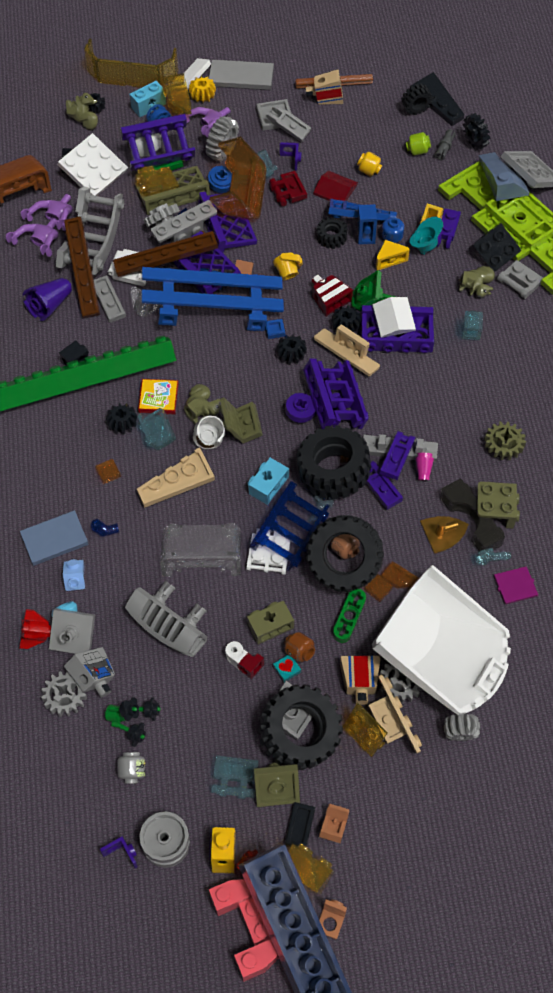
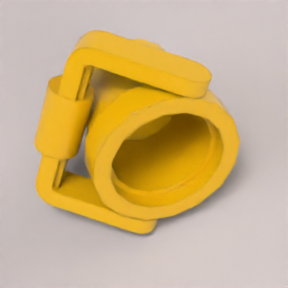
(287, 266)

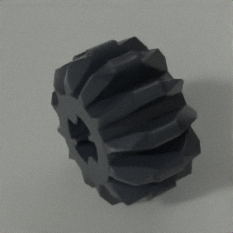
(347, 317)
(291, 349)
(121, 418)

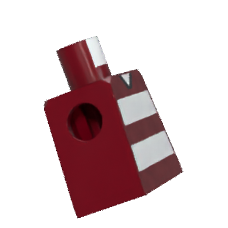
(330, 293)

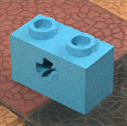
(147, 97)
(268, 480)

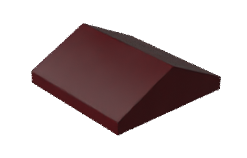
(334, 187)

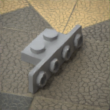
(184, 224)

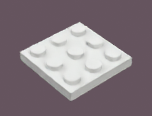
(92, 165)

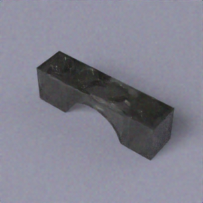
(459, 498)

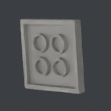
(529, 167)

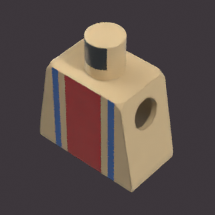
(327, 88)
(360, 676)

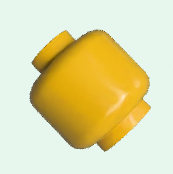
(369, 164)

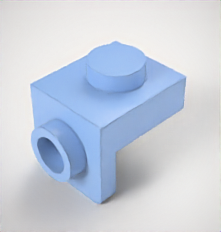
(73, 575)

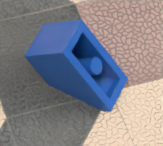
(367, 224)

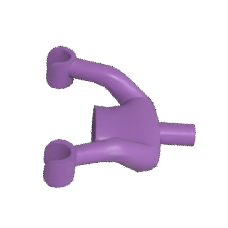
(209, 119)
(56, 209)
(42, 235)

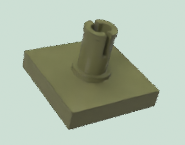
(276, 785)

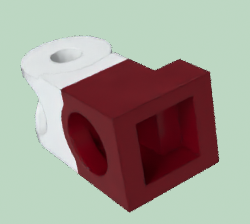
(243, 660)

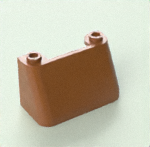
(22, 174)

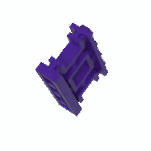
(323, 397)

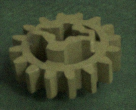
(514, 440)

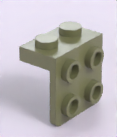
(242, 421)
(498, 501)

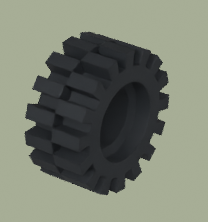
(411, 101)
(332, 225)

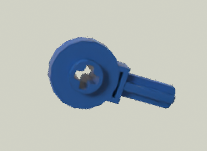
(220, 179)

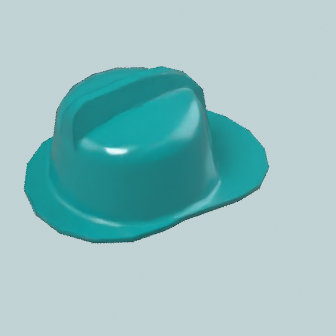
(427, 234)

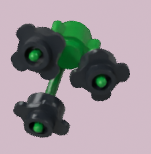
(129, 710)

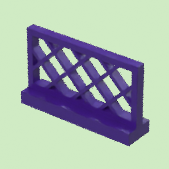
(215, 222)
(185, 264)

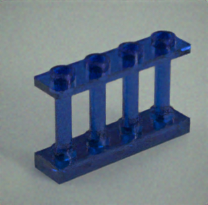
(281, 510)

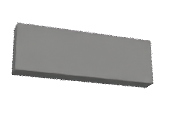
(109, 299)

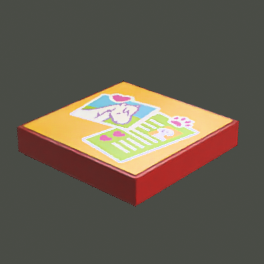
(157, 395)

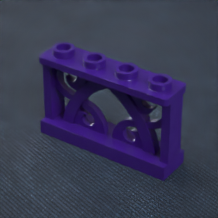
(406, 343)

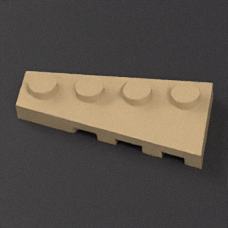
(182, 477)

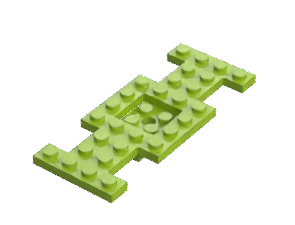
(532, 234)

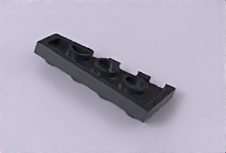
(442, 101)

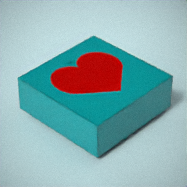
(287, 668)

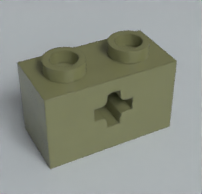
(265, 630)

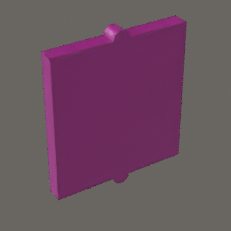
(515, 585)

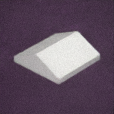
(393, 316)

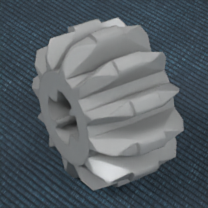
(462, 727)

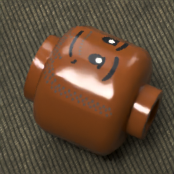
(299, 647)

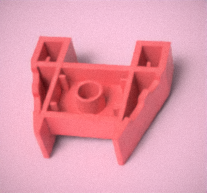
(262, 955)

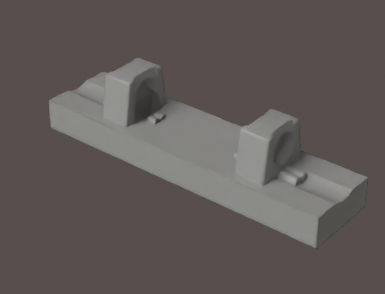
(377, 446)

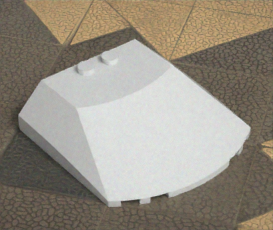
(446, 643)

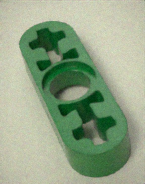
(351, 624)

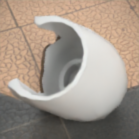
(208, 432)

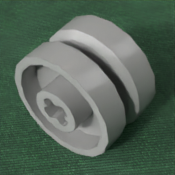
(168, 852)

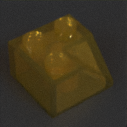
(177, 93)
(312, 872)

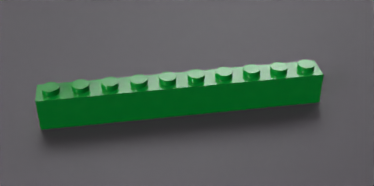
(86, 373)

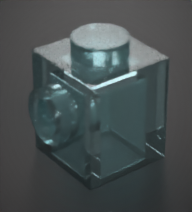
(472, 325)

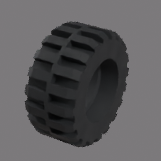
(328, 443)
(318, 559)
(319, 708)

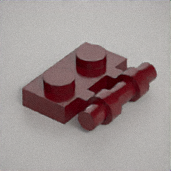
(292, 185)

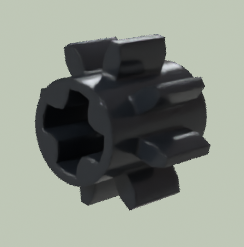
(97, 107)

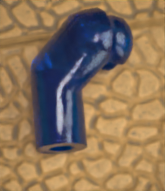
(102, 529)

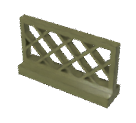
(185, 194)

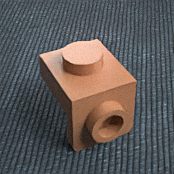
(334, 823)

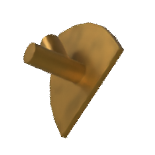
(443, 532)

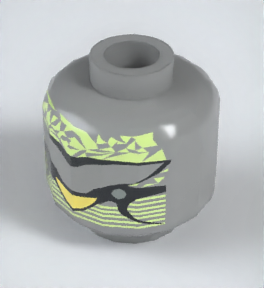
(131, 767)

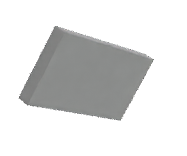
(242, 74)

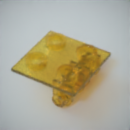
(365, 730)

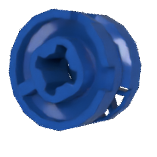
(160, 113)

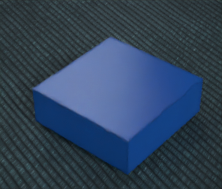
(275, 329)

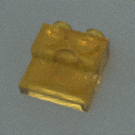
(155, 181)

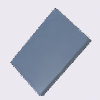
(54, 538)

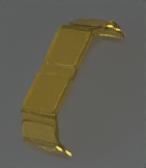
(129, 73)

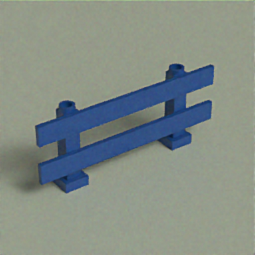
(169, 298)

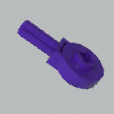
(301, 407)

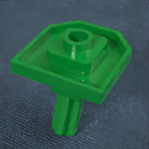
(369, 291)

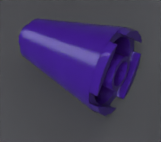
(46, 297)

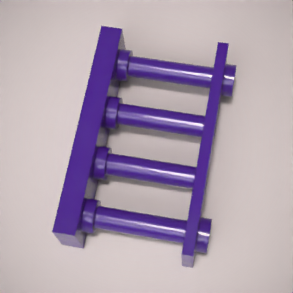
(159, 126)

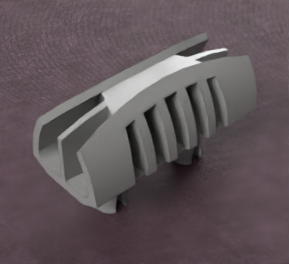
(164, 623)

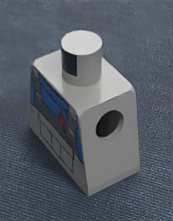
(91, 671)

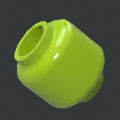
(418, 144)

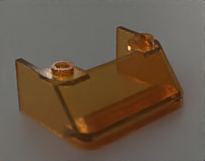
(247, 181)

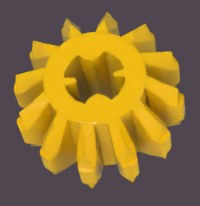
(202, 89)

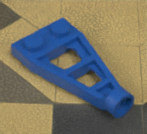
(348, 209)

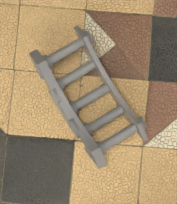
(100, 257)

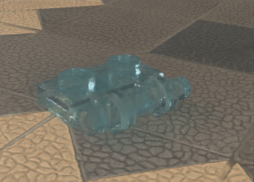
(236, 770)

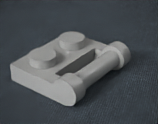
(523, 276)

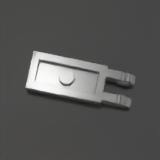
(289, 123)

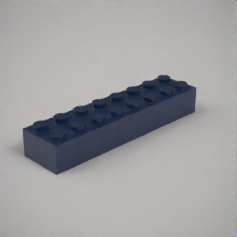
(292, 923)

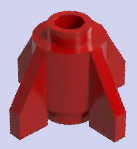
(34, 629)

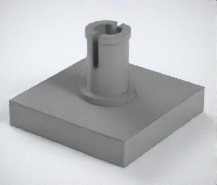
(71, 631)

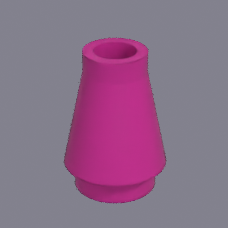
(424, 465)

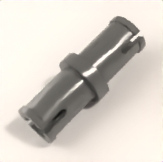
(445, 144)

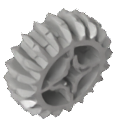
(222, 130)

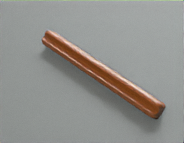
(345, 80)

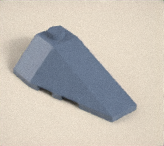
(501, 178)

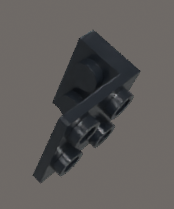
(497, 247)

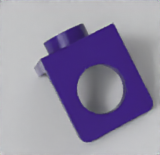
(295, 147)
(118, 843)

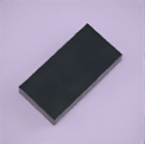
(300, 825)

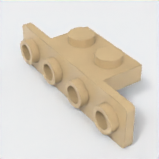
(348, 347)
(388, 715)

